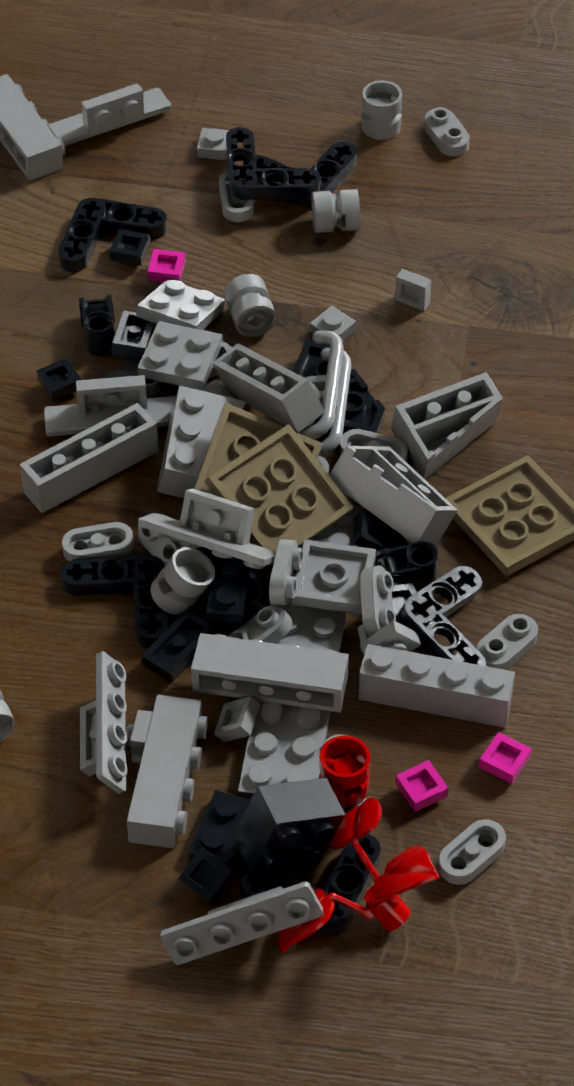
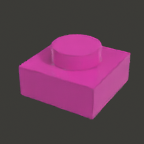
(166, 265)
(505, 758)
(421, 786)

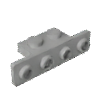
(111, 112)
(102, 399)
(212, 524)
(104, 726)
(241, 922)

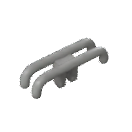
(333, 391)

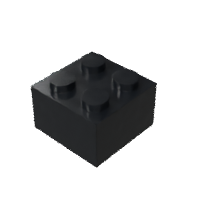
(288, 825)

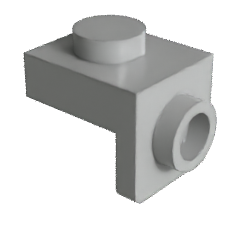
(391, 636)

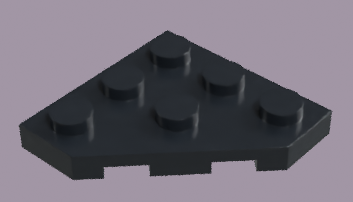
(362, 409)

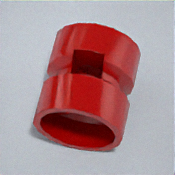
(347, 767)

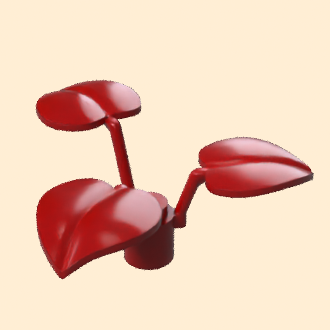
(402, 873)

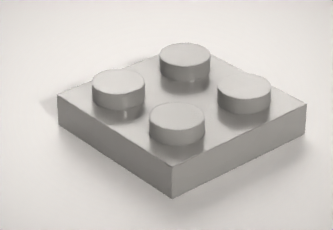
(181, 305)
(180, 355)
(332, 576)

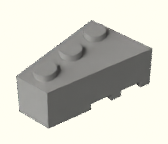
(446, 421)
(188, 437)
(393, 492)

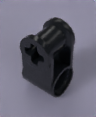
(98, 324)
(410, 563)

